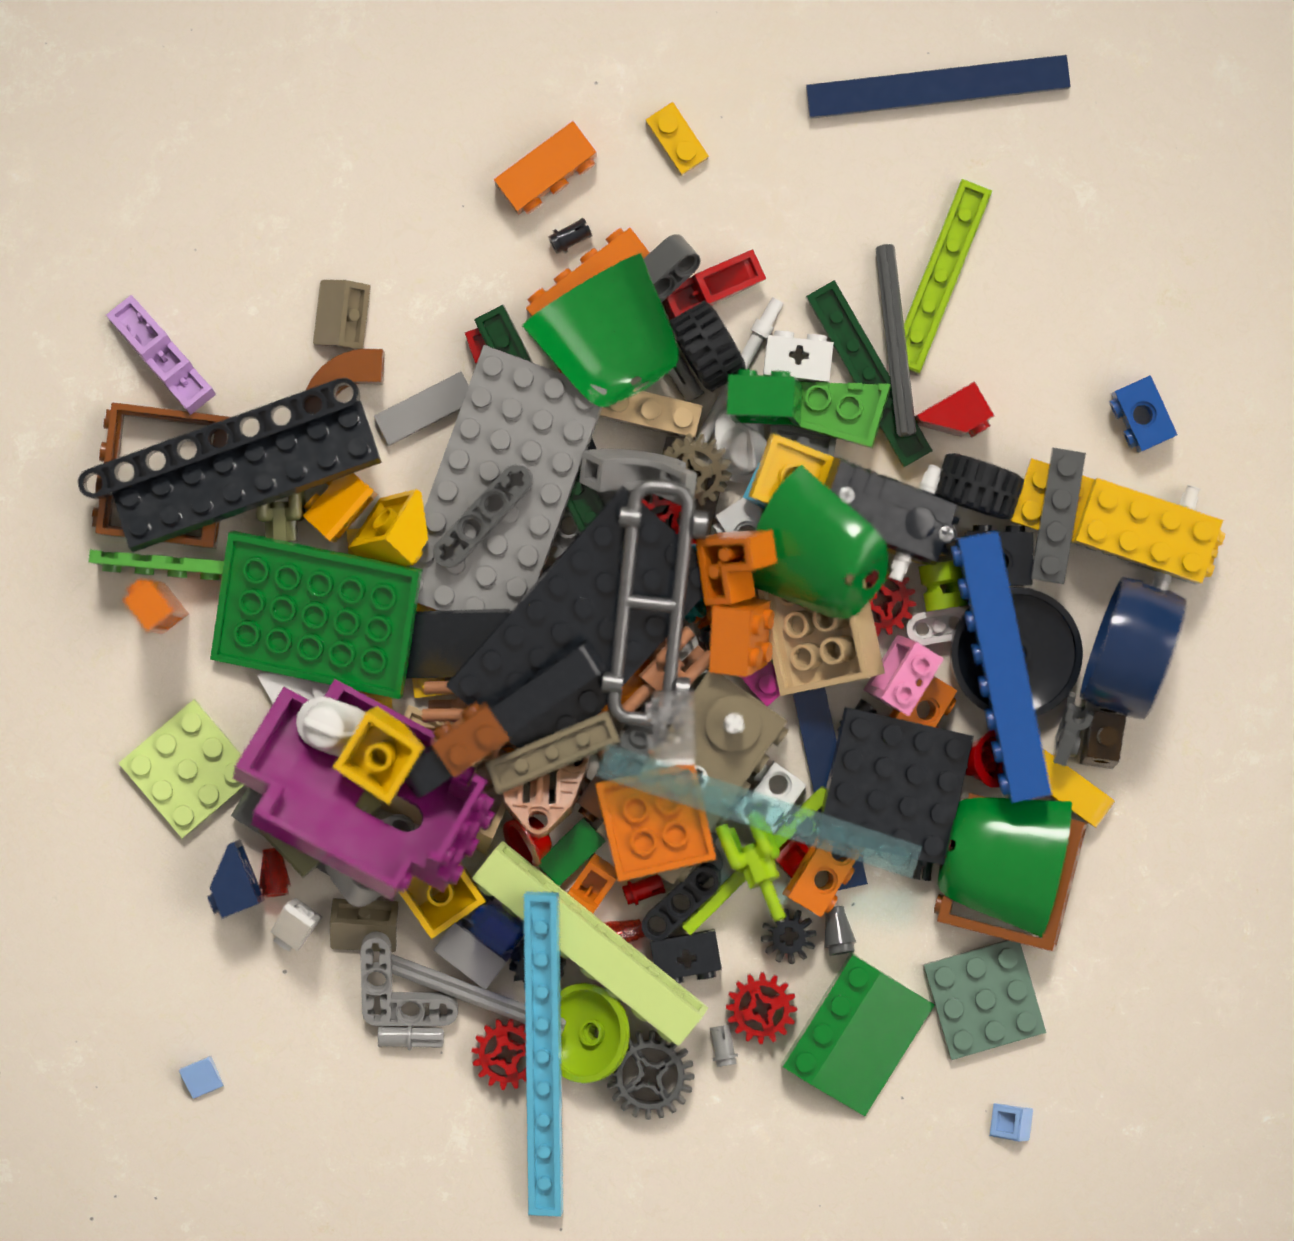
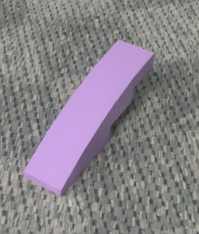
(161, 354)

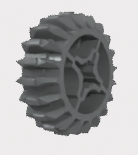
(665, 1097)

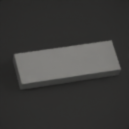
(422, 409)

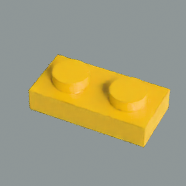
(677, 138)

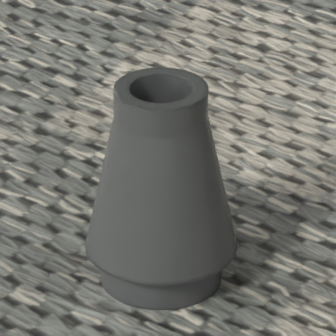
(838, 933)

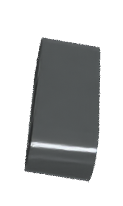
(671, 264)

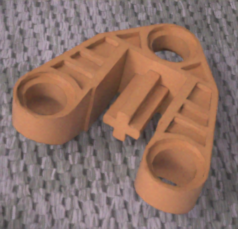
(568, 787)

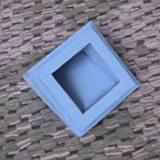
(201, 1077)
(1011, 1122)

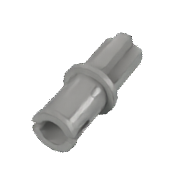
(410, 1037)

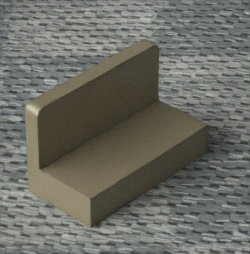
(341, 314)
(352, 923)

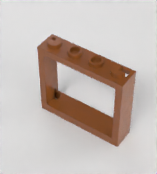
(111, 450)
(1051, 935)

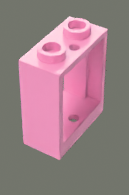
(903, 666)

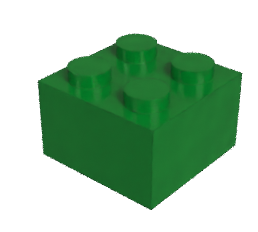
(764, 398)

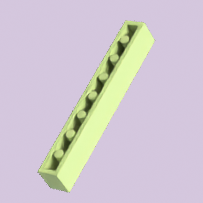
(596, 947)

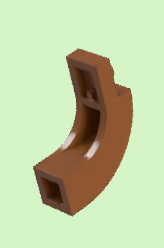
(358, 365)

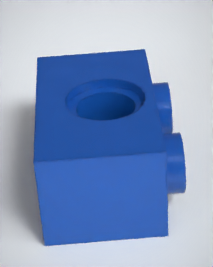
(1142, 394)

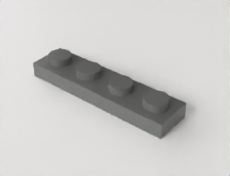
(1058, 515)

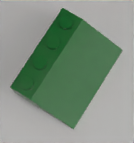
(857, 1034)

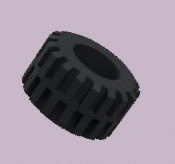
(707, 345)
(979, 486)

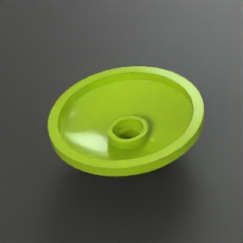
(582, 1054)

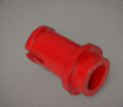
(643, 889)

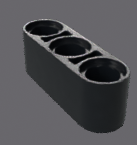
(675, 916)

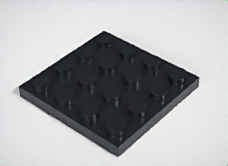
(898, 779)

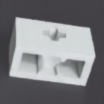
(813, 369)

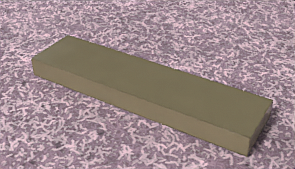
(552, 753)

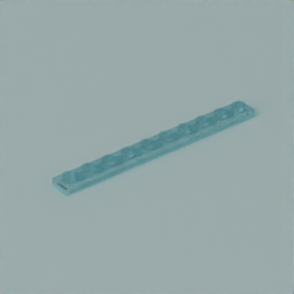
(758, 810)

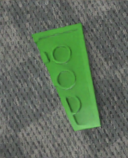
(844, 410)
(148, 563)

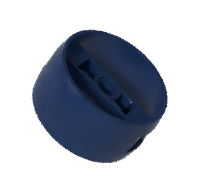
(1133, 648)

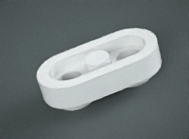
(937, 625)

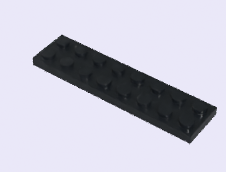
(246, 478)

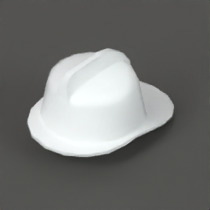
(743, 446)
(328, 724)

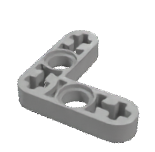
(392, 1001)

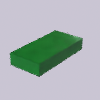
(571, 851)

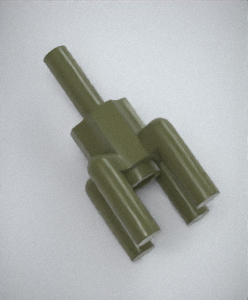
(282, 517)

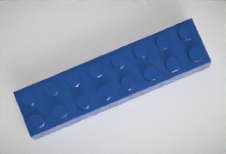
(1003, 666)

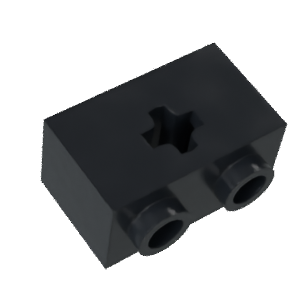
(701, 943)

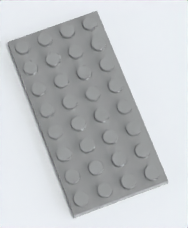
(507, 418)

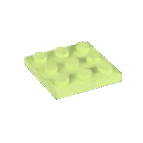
(185, 768)

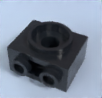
(1018, 550)

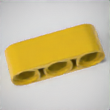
(1086, 799)

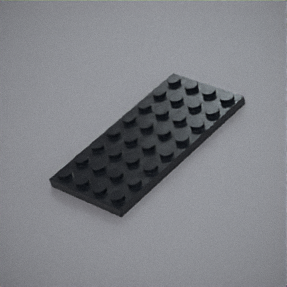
(578, 603)

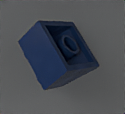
(234, 883)

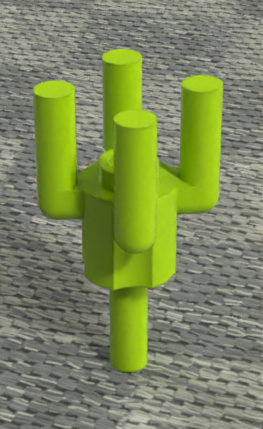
(755, 862)

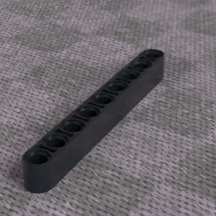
(202, 438)

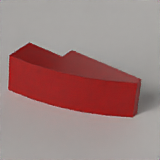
(716, 284)

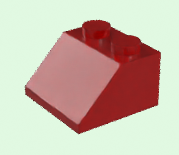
(958, 413)

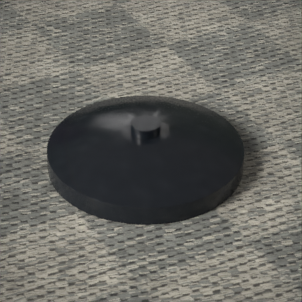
(1049, 648)

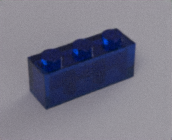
(497, 928)

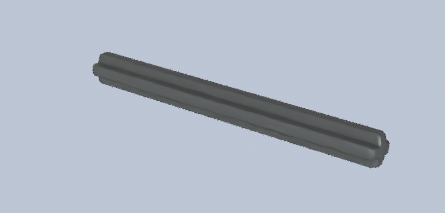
(896, 340)

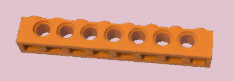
(802, 885)

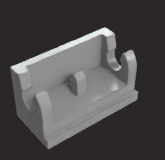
(470, 954)

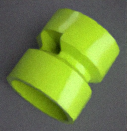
(933, 577)

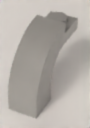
(616, 468)

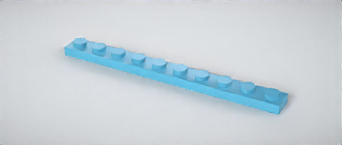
(543, 1053)

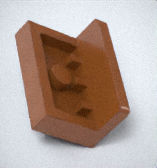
(468, 738)

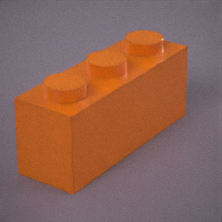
(546, 169)

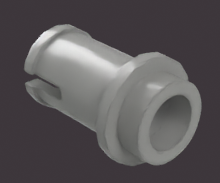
(723, 1046)

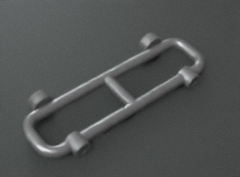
(692, 525)

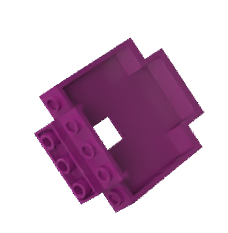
(316, 811)

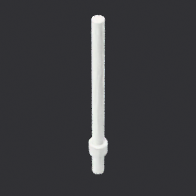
(760, 330)

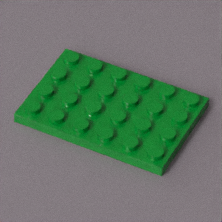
(315, 614)

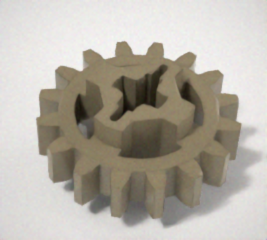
(703, 458)

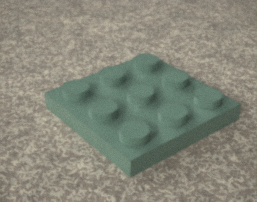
(984, 998)

